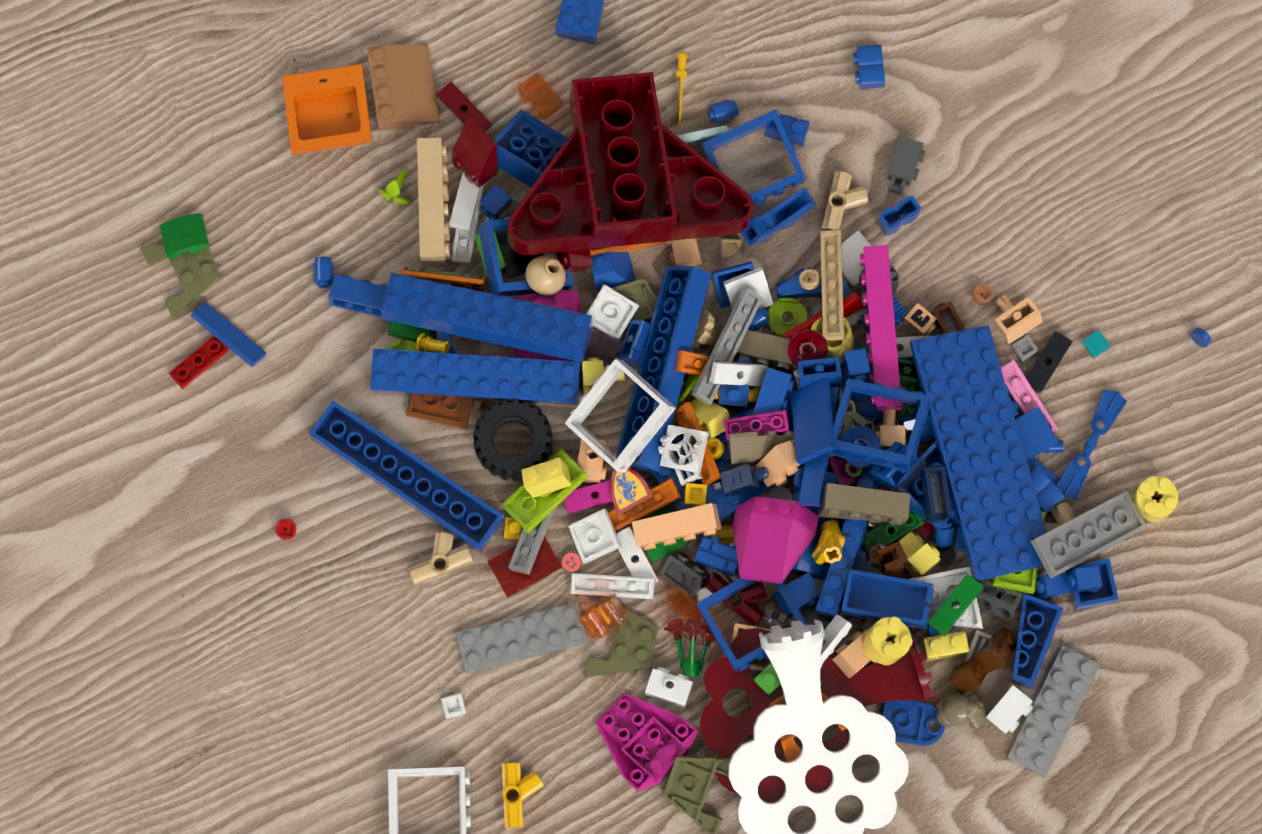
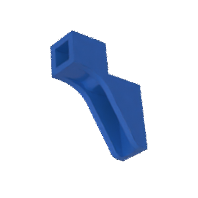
(779, 218)
(793, 289)
(1067, 582)

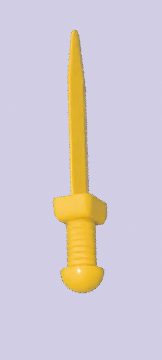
(681, 74)

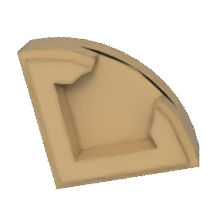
(729, 248)

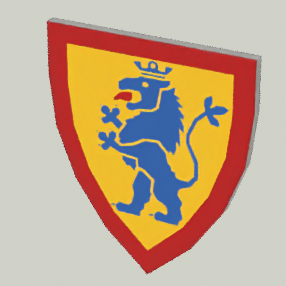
(628, 490)

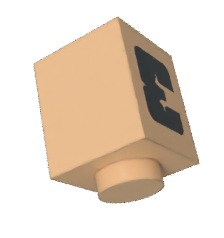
(920, 321)

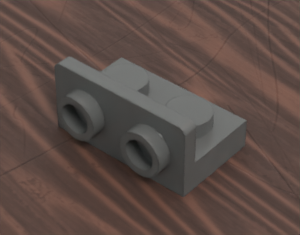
(684, 573)

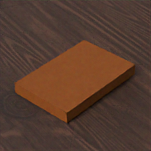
(441, 409)

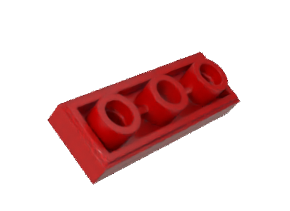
(189, 370)

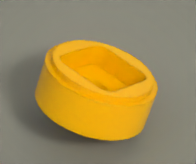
(716, 447)

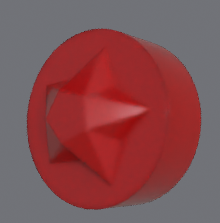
(285, 529)

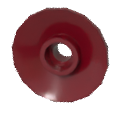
(817, 350)

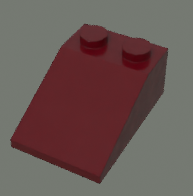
(475, 154)

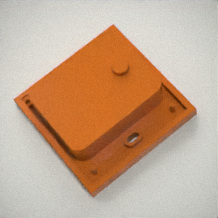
(327, 112)

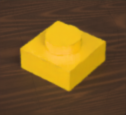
(695, 494)
(512, 529)

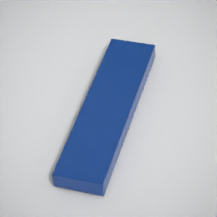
(228, 334)

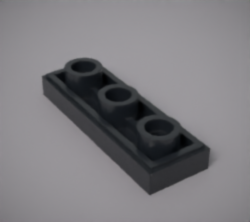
(1053, 352)

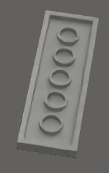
(1088, 534)
(521, 638)
(1053, 711)

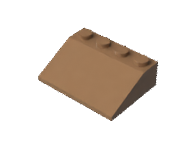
(402, 86)

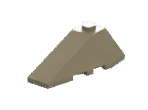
(751, 449)

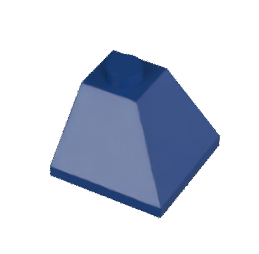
(611, 269)

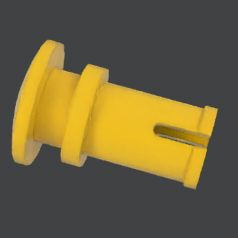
(428, 344)

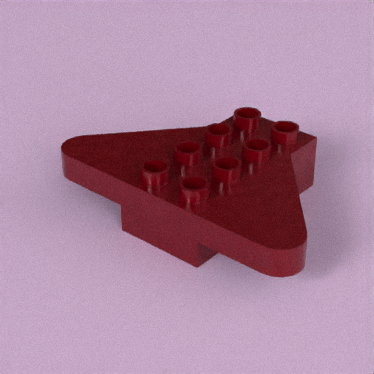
(624, 179)

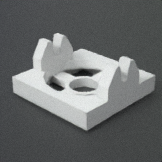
(696, 452)

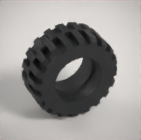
(506, 413)

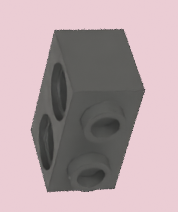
(998, 600)

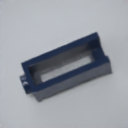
(935, 494)

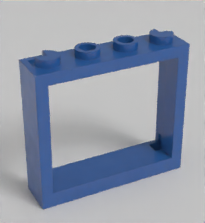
(749, 128)
(492, 265)
(874, 455)
(725, 593)

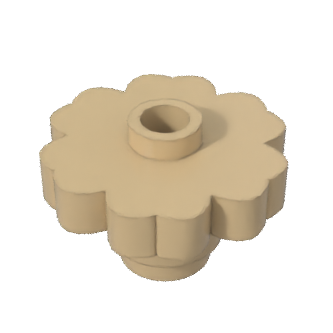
(705, 331)

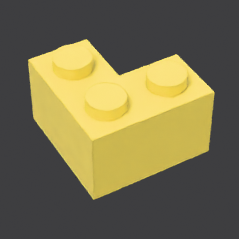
(920, 557)

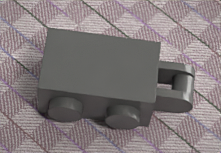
(904, 164)

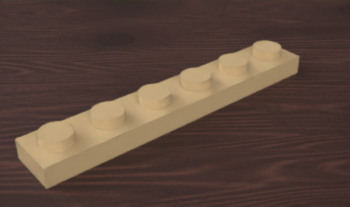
(832, 285)

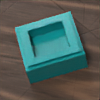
(1095, 344)

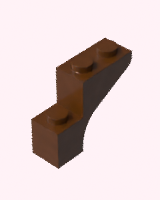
(990, 657)

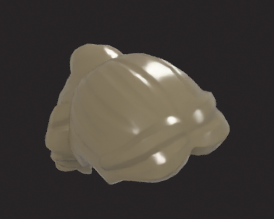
(960, 711)

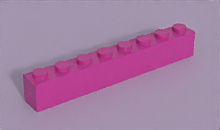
(881, 321)

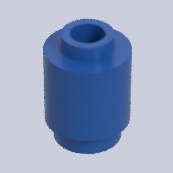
(723, 111)
(323, 272)
(759, 319)
(945, 536)

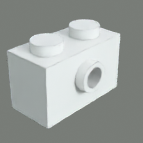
(669, 687)
(1010, 709)

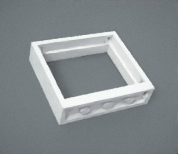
(642, 437)
(464, 798)

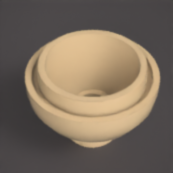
(543, 280)

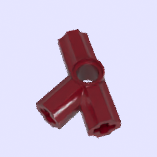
(748, 596)

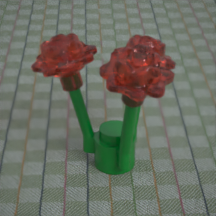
(692, 627)

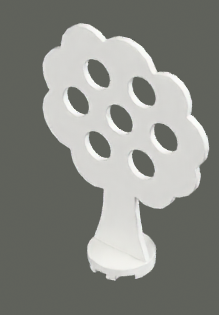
(796, 660)

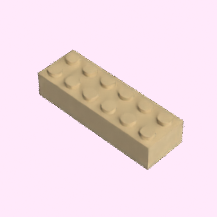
(432, 196)

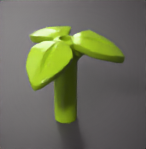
(393, 190)

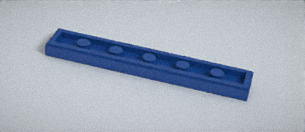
(816, 468)

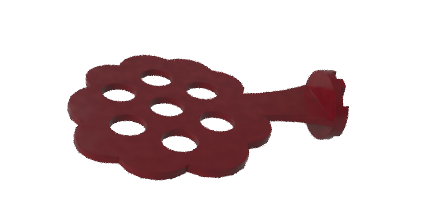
(871, 685)

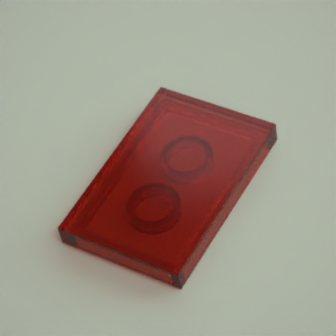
(514, 582)

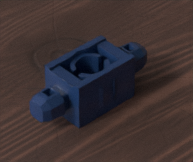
(740, 480)

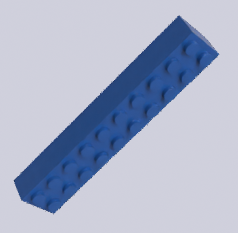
(487, 317)
(670, 331)
(475, 376)
(406, 476)

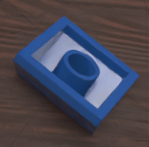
(722, 275)

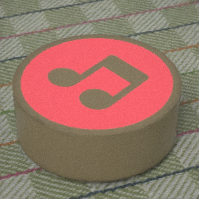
(571, 562)

